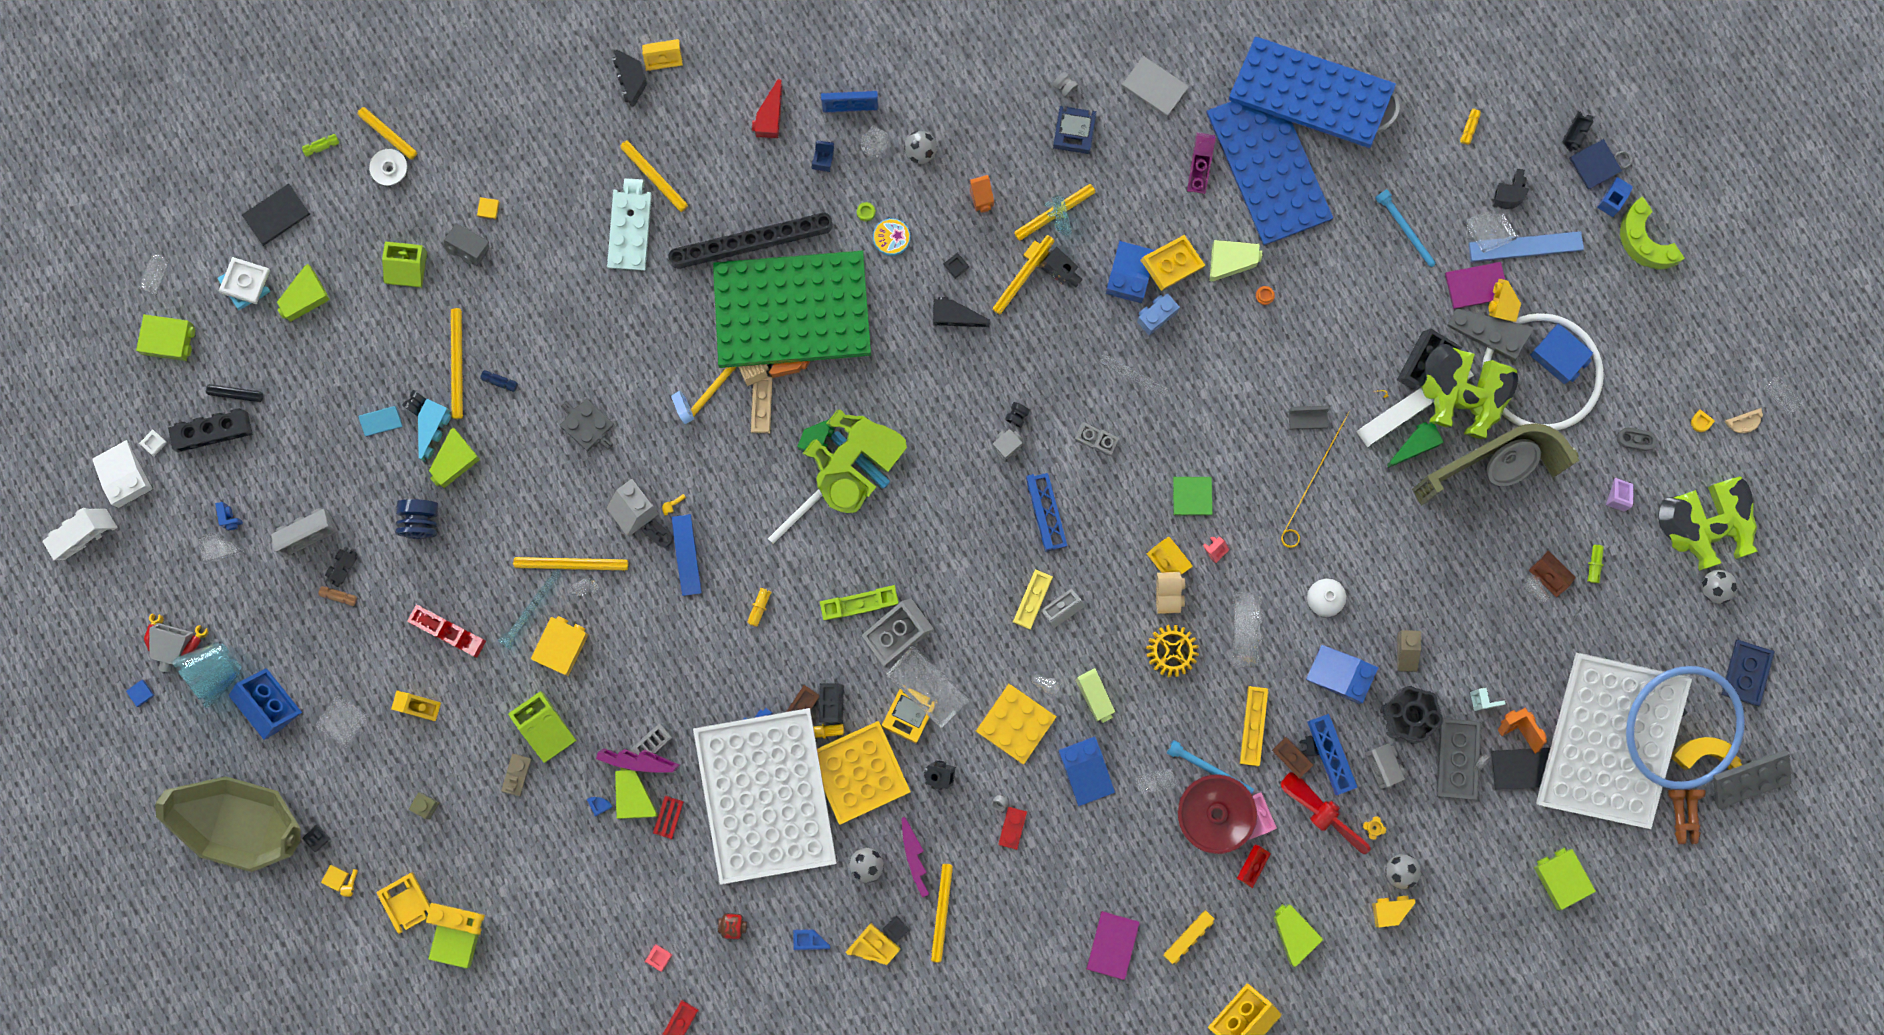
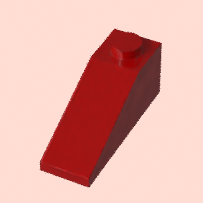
(768, 115)

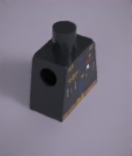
(1053, 266)

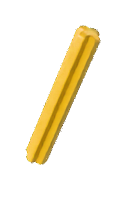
(387, 133)

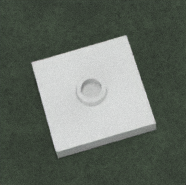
(244, 280)

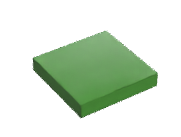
(1192, 495)

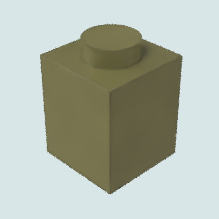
(424, 805)

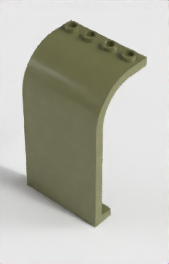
(1554, 449)

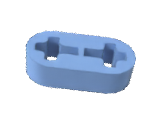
(682, 407)

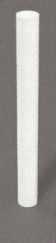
(794, 517)

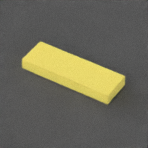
(1032, 599)

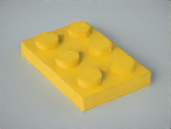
(1172, 262)

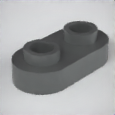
(1635, 439)

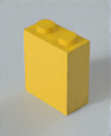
(560, 645)

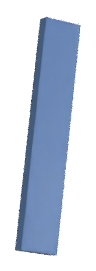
(1530, 247)

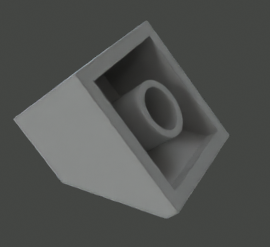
(631, 508)
(1385, 766)

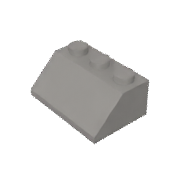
(303, 532)

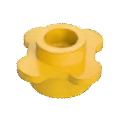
(1380, 829)

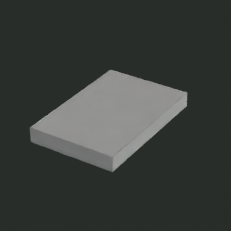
(1155, 86)

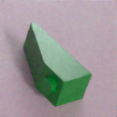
(1422, 440)

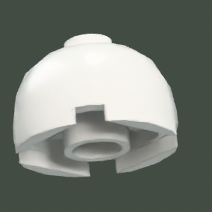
(1326, 597)

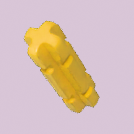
(1470, 127)

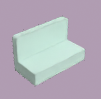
(1481, 700)

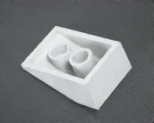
(121, 475)

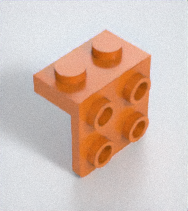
(1526, 723)

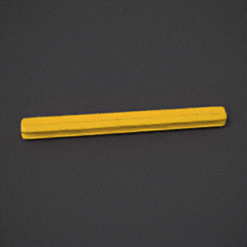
(456, 364)
(570, 563)

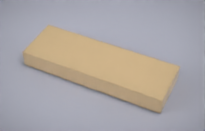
(761, 406)

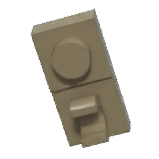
(516, 774)

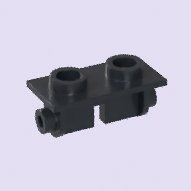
(1574, 135)
(343, 559)

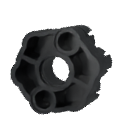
(1395, 714)

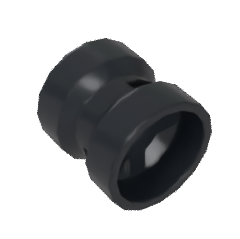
(414, 403)
(1017, 414)

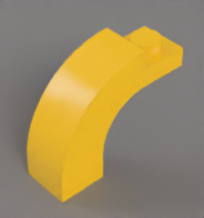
(1692, 750)

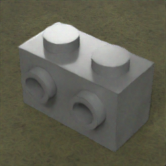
(466, 245)

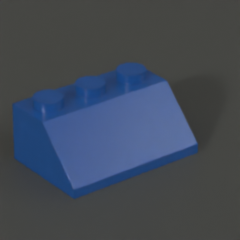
(264, 703)

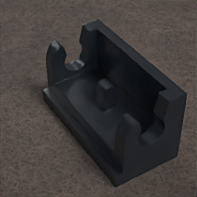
(831, 703)

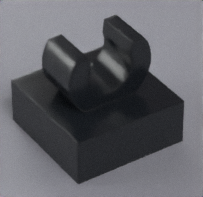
(1311, 746)
(316, 838)

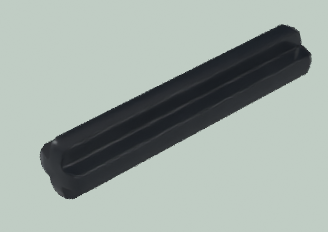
(234, 393)

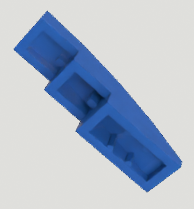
(686, 554)

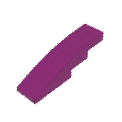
(645, 761)
(912, 849)

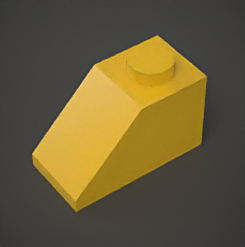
(416, 705)

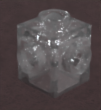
(874, 142)

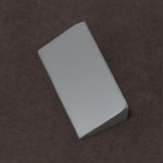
(1062, 608)

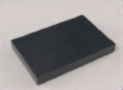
(275, 214)
(1518, 768)

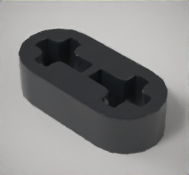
(653, 535)

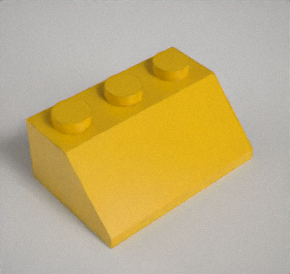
(1246, 1015)

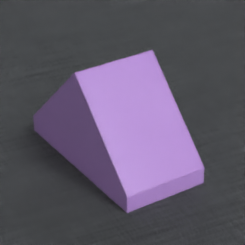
(1621, 495)

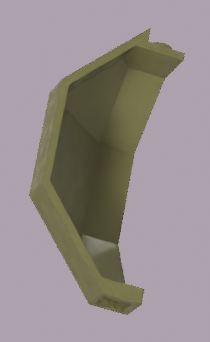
(231, 822)

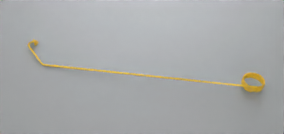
(1292, 530)

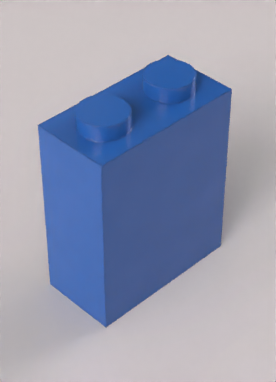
(1562, 354)

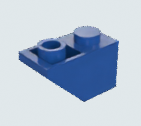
(1615, 197)

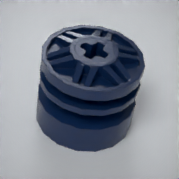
(416, 521)

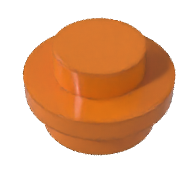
(1265, 295)

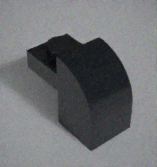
(1512, 195)

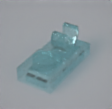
(1059, 211)

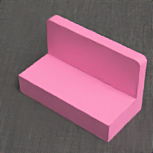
(1264, 819)

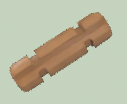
(337, 595)

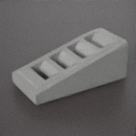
(664, 733)

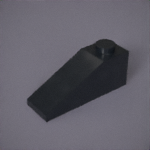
(952, 313)

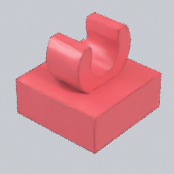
(1216, 549)

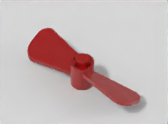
(1324, 813)

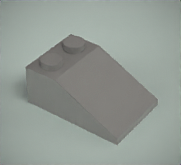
(897, 631)

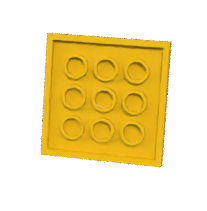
(860, 773)

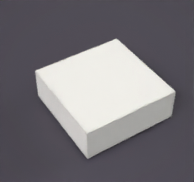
(153, 443)

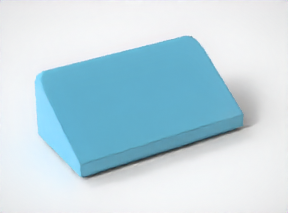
(380, 421)

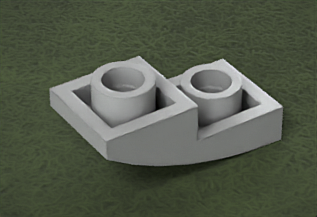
(1096, 438)

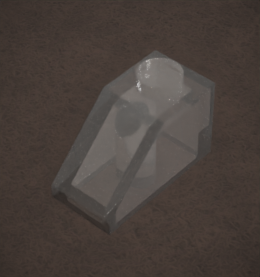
(216, 548)

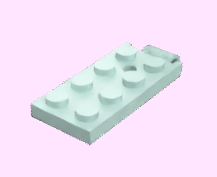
(629, 233)

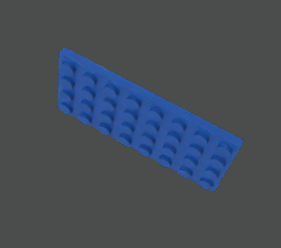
(1312, 92)
(1270, 171)

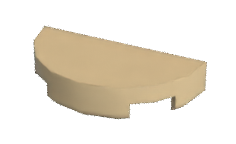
(1746, 422)

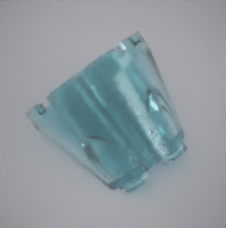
(208, 671)

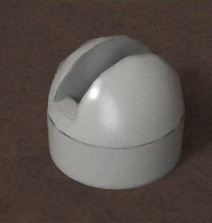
(1003, 802)

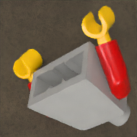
(168, 642)

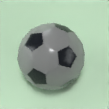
(920, 147)
(1719, 586)
(866, 865)
(1403, 871)

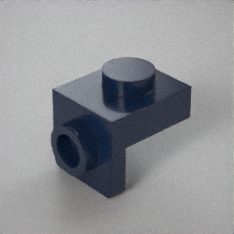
(823, 156)

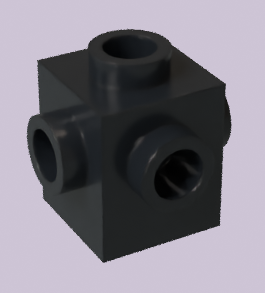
(939, 775)

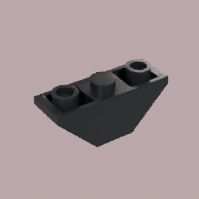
(630, 76)

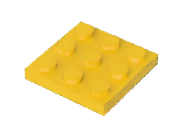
(1016, 724)

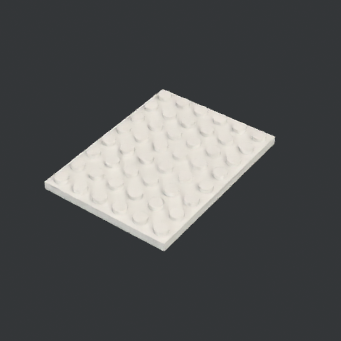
(1589, 753)
(764, 796)

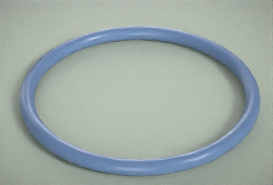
(1740, 724)

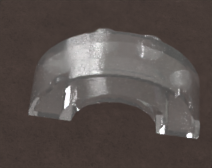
(1246, 629)

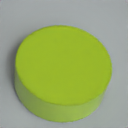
(865, 211)

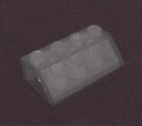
(928, 686)

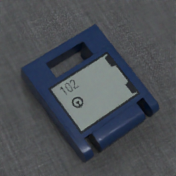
(1074, 125)

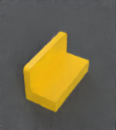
(662, 55)
(1169, 557)

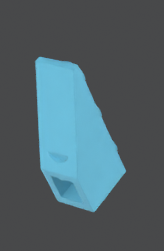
(429, 419)

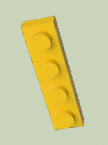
(1253, 726)

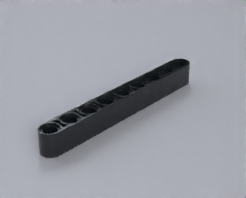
(741, 238)

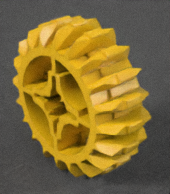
(1165, 644)

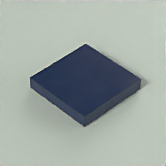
(1595, 164)

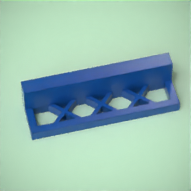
(1039, 513)
(1332, 754)

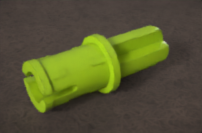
(1595, 565)

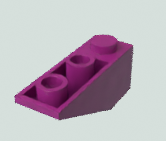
(1201, 162)

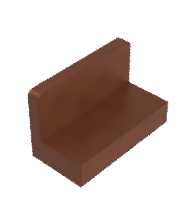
(1552, 574)

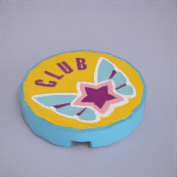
(891, 237)

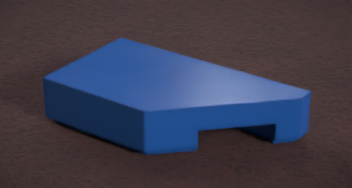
(808, 940)

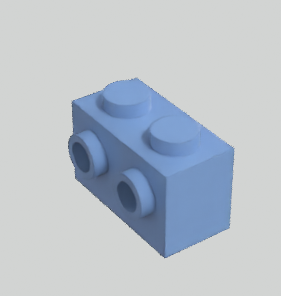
(1154, 317)

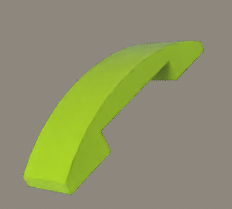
(859, 603)

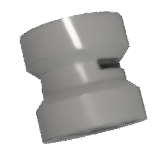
(1065, 84)

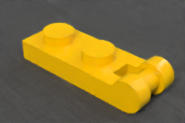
(454, 918)

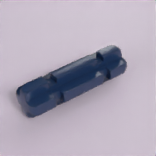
(499, 380)

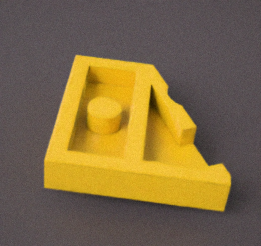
(874, 946)

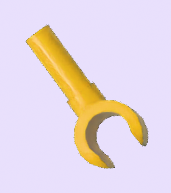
(667, 507)
(346, 890)

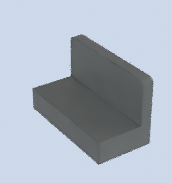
(1308, 417)

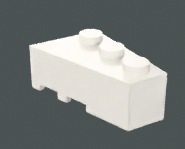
(77, 532)

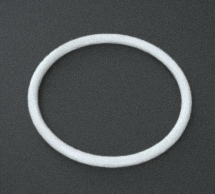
(1597, 361)

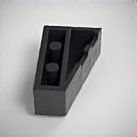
(1414, 369)

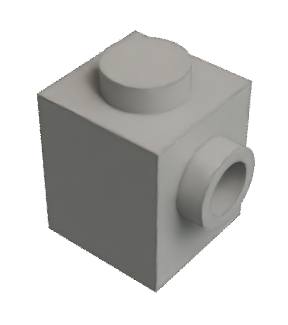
(1007, 443)

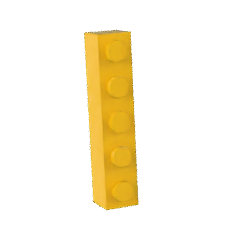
(1189, 937)

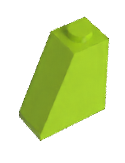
(302, 295)
(452, 460)
(632, 796)
(1295, 933)

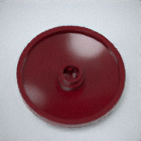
(1217, 814)

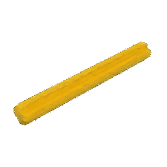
(654, 176)
(1043, 219)
(1024, 273)
(941, 915)

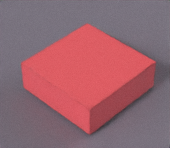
(658, 958)

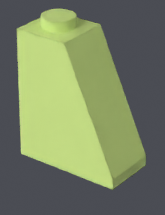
(1232, 258)
(1095, 695)

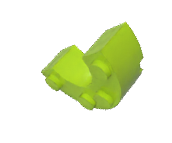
(1638, 243)

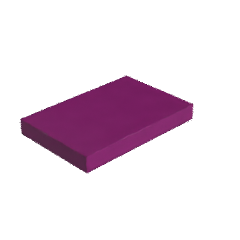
(1473, 284)
(1113, 945)

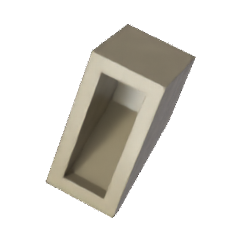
(1408, 650)

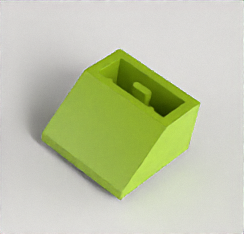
(404, 264)

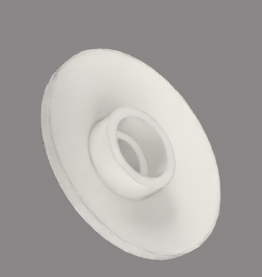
(384, 159)

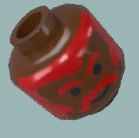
(732, 926)

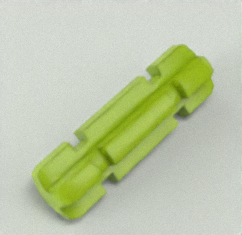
(320, 145)

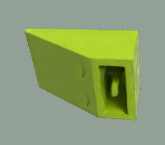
(542, 726)

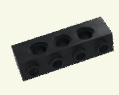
(240, 428)

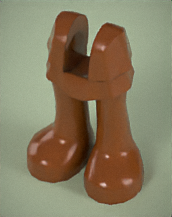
(1693, 826)

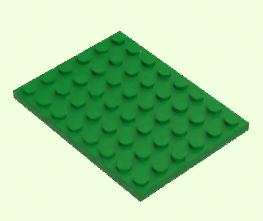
(791, 309)

